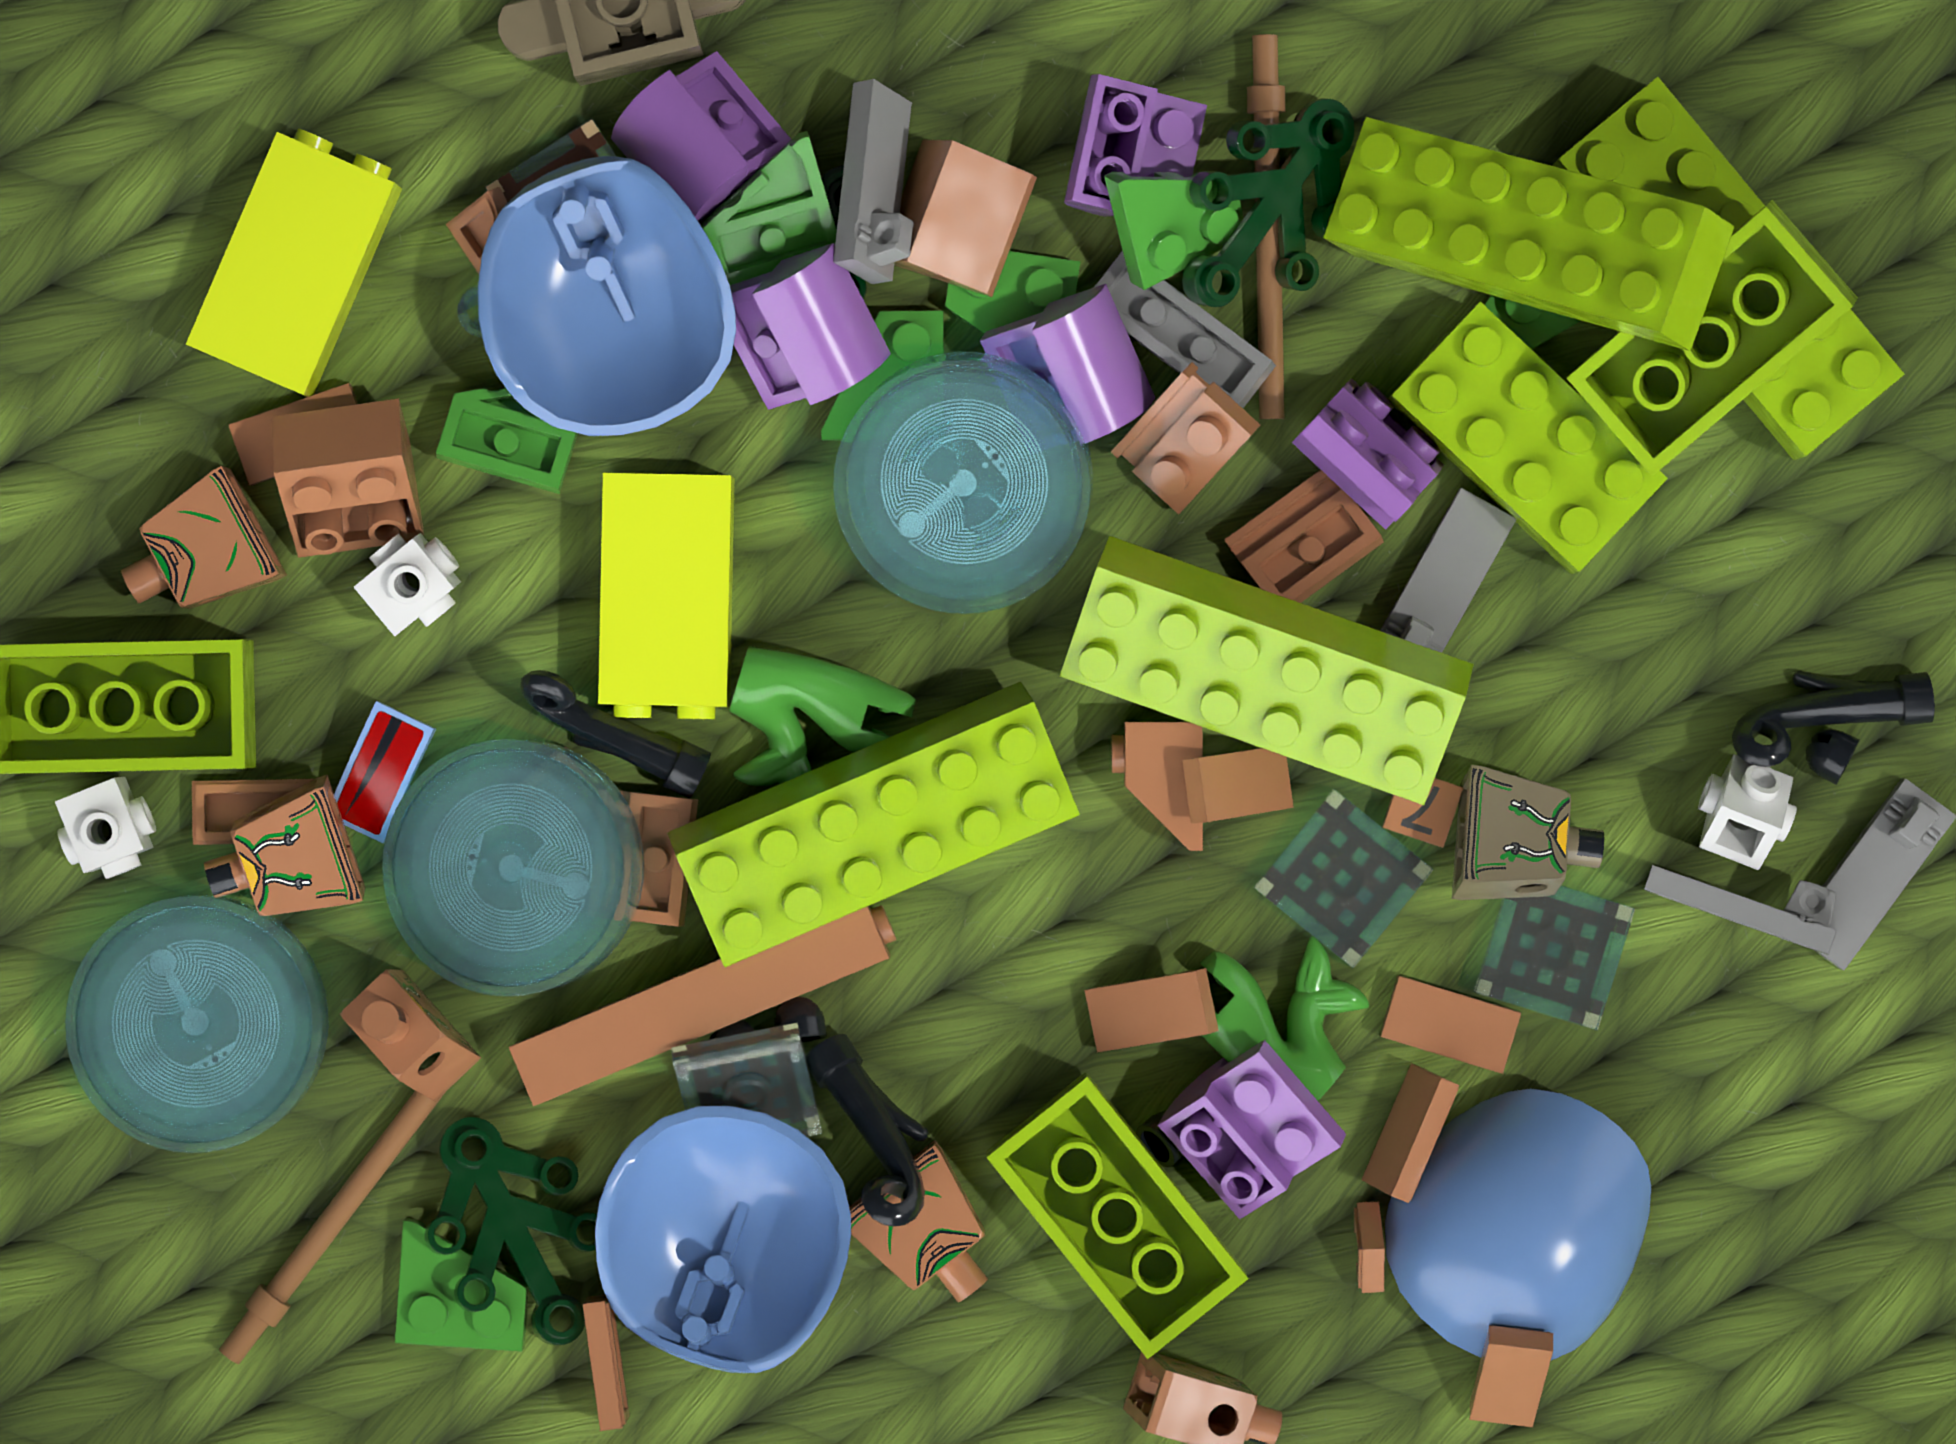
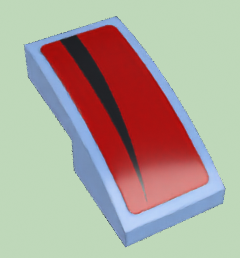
(381, 769)

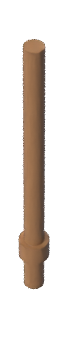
(1266, 102)
(269, 1302)

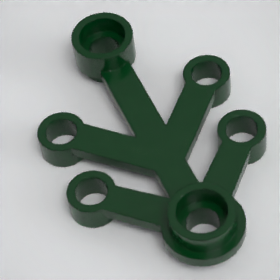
(1278, 198)
(508, 1222)

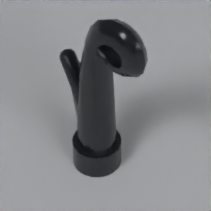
(1832, 701)
(675, 763)
(838, 1068)

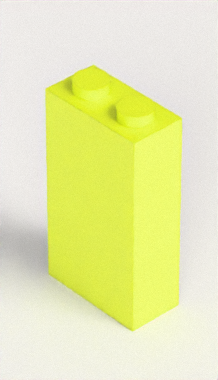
(295, 262)
(666, 593)

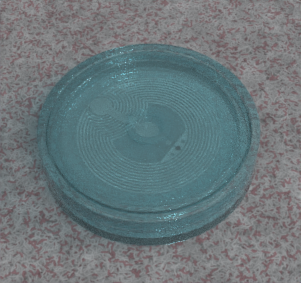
(963, 483)
(513, 867)
(196, 1023)

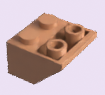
(346, 477)

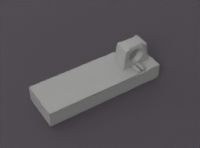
(870, 224)
(1185, 333)
(1449, 572)
(1882, 865)
(1802, 921)

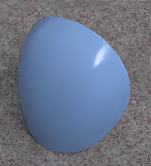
(604, 300)
(1521, 1221)
(723, 1237)

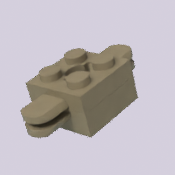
(607, 35)

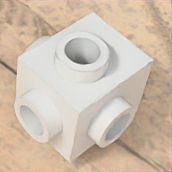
(391, 595)
(1746, 812)
(83, 822)

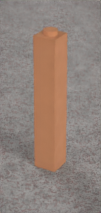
(696, 1004)

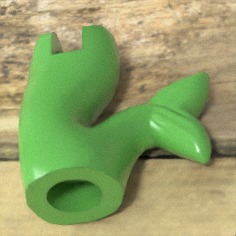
(827, 692)
(1249, 1020)

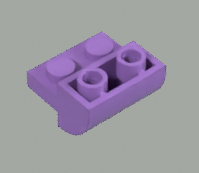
(700, 133)
(1133, 133)
(805, 330)
(1084, 356)
(1370, 452)
(1250, 1128)

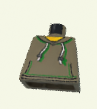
(1516, 838)

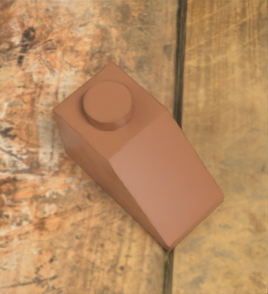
(1154, 773)

